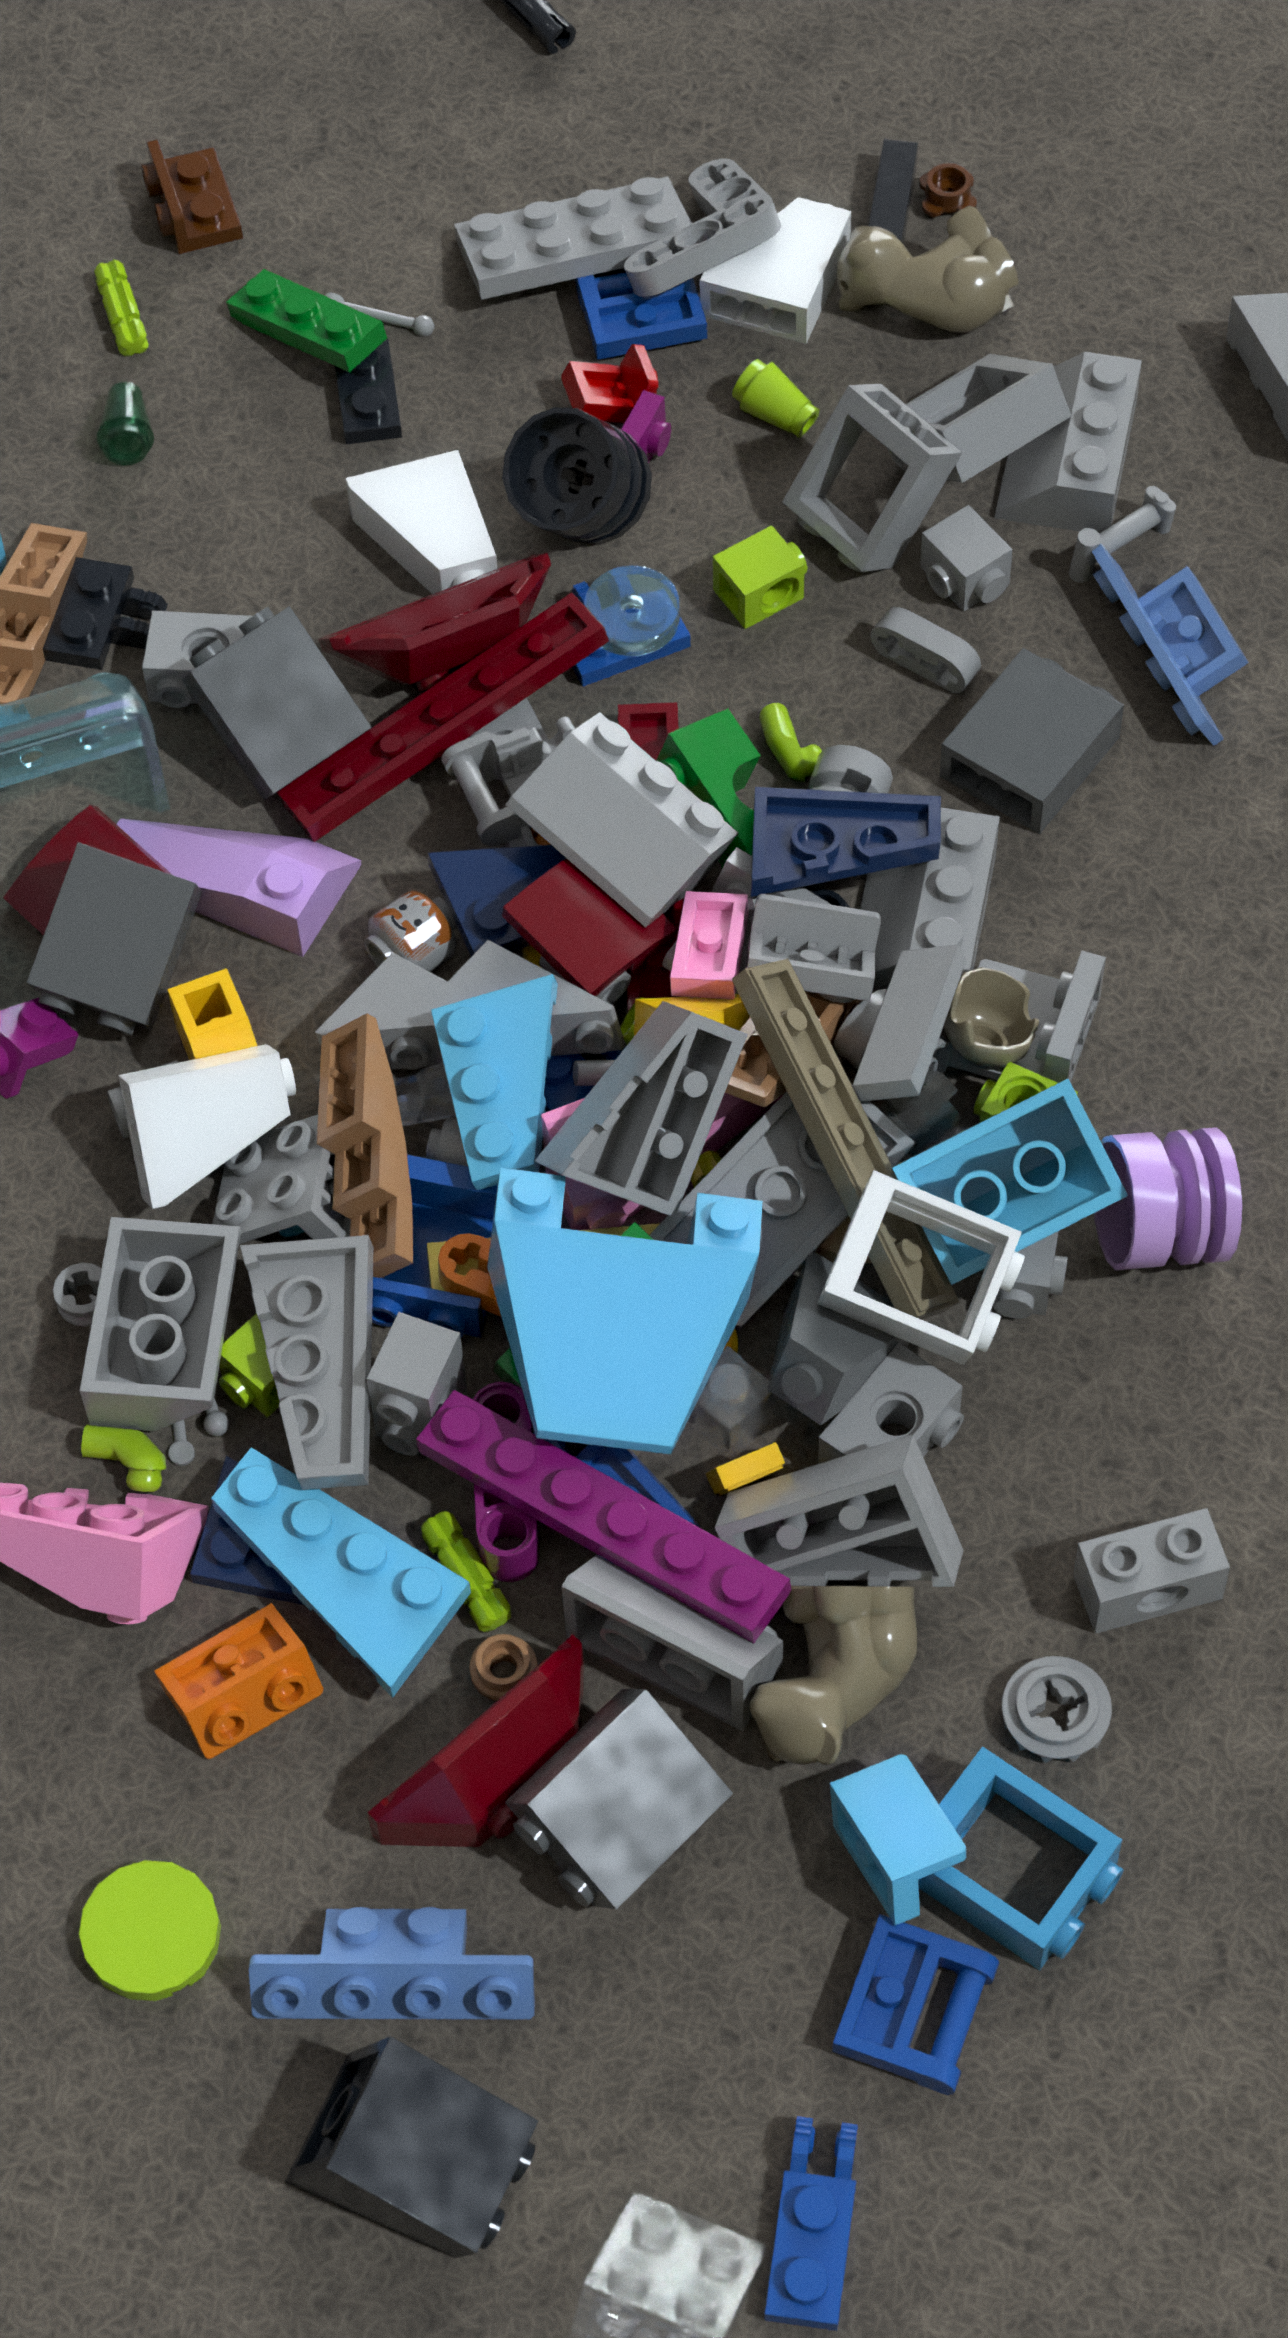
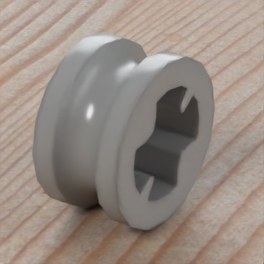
(68, 1282)

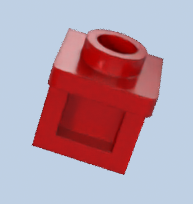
(607, 389)

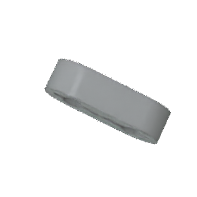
(926, 649)

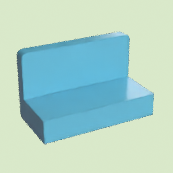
(894, 1832)

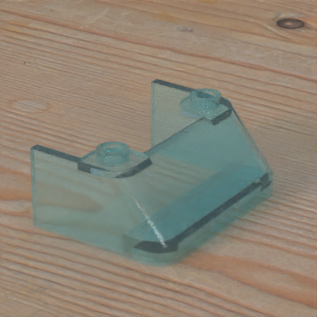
(77, 727)

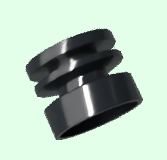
(547, 470)

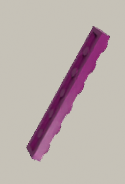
(604, 1516)

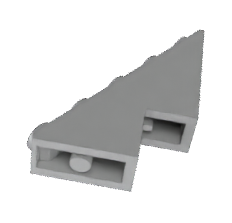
(404, 994)

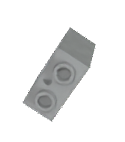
(992, 410)
(909, 438)

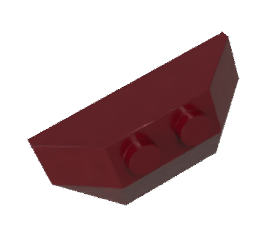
(445, 628)
(464, 1787)

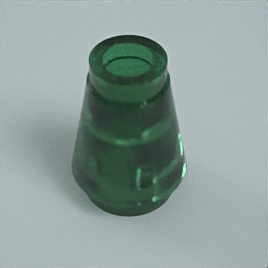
(125, 426)

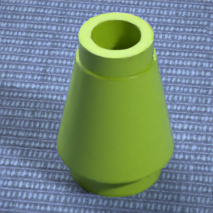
(774, 398)

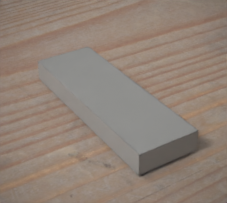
(909, 1023)

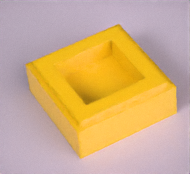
(745, 1469)

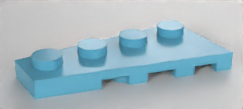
(355, 1575)

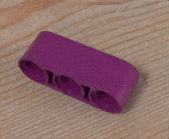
(493, 1515)

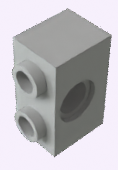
(173, 641)
(413, 1379)
(899, 1392)
(1151, 1570)

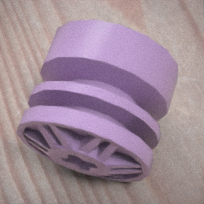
(1178, 1201)

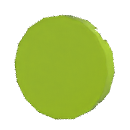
(150, 1930)

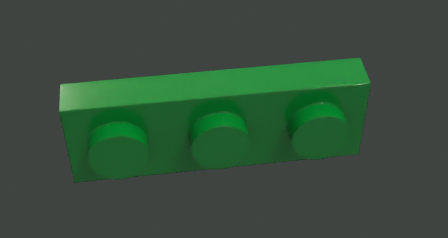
(307, 320)

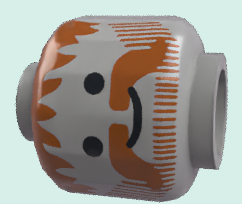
(414, 930)

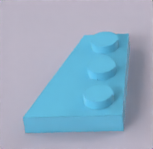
(496, 1074)

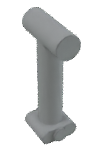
(1155, 513)

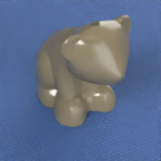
(949, 286)
(857, 1654)

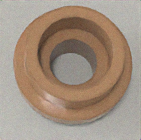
(497, 1649)

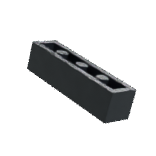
(894, 186)

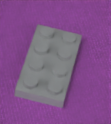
(567, 236)
(799, 1200)

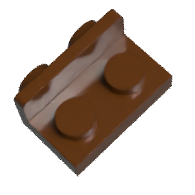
(192, 197)

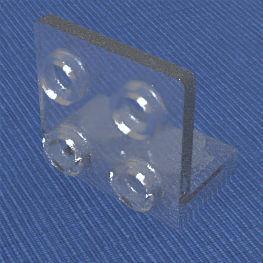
(666, 2276)

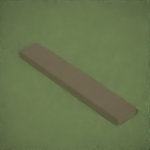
(840, 1131)

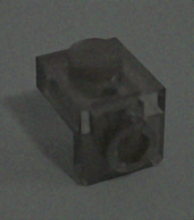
(924, 1116)

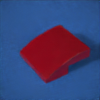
(40, 882)
(583, 928)

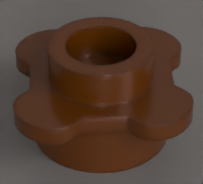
(947, 189)

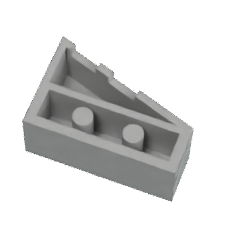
(1260, 337)
(650, 1111)
(848, 1520)

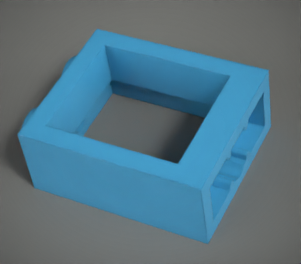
(1094, 1880)

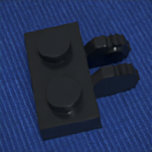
(92, 611)

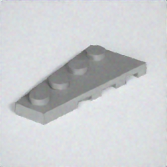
(319, 1344)

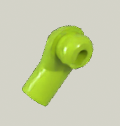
(784, 744)
(131, 1449)

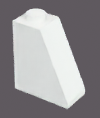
(783, 280)
(425, 519)
(201, 1114)

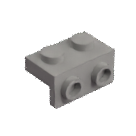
(824, 942)

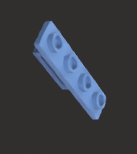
(1184, 634)
(392, 1969)

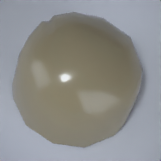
(990, 1018)

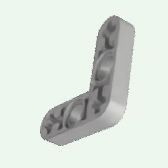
(736, 221)

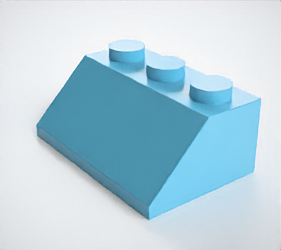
(1023, 1168)

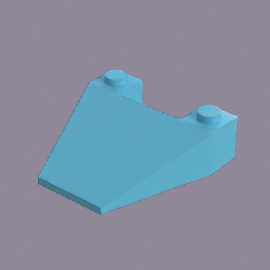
(614, 1326)

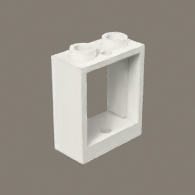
(1001, 1271)

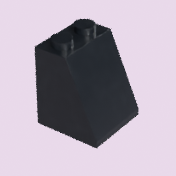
(415, 2149)

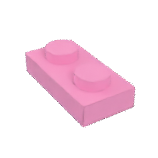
(709, 945)

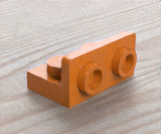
(240, 1680)

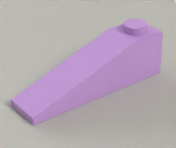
(253, 880)

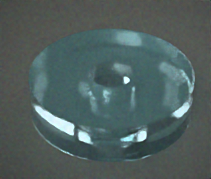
(638, 589)

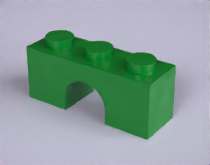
(714, 762)

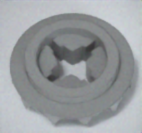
(1071, 1684)

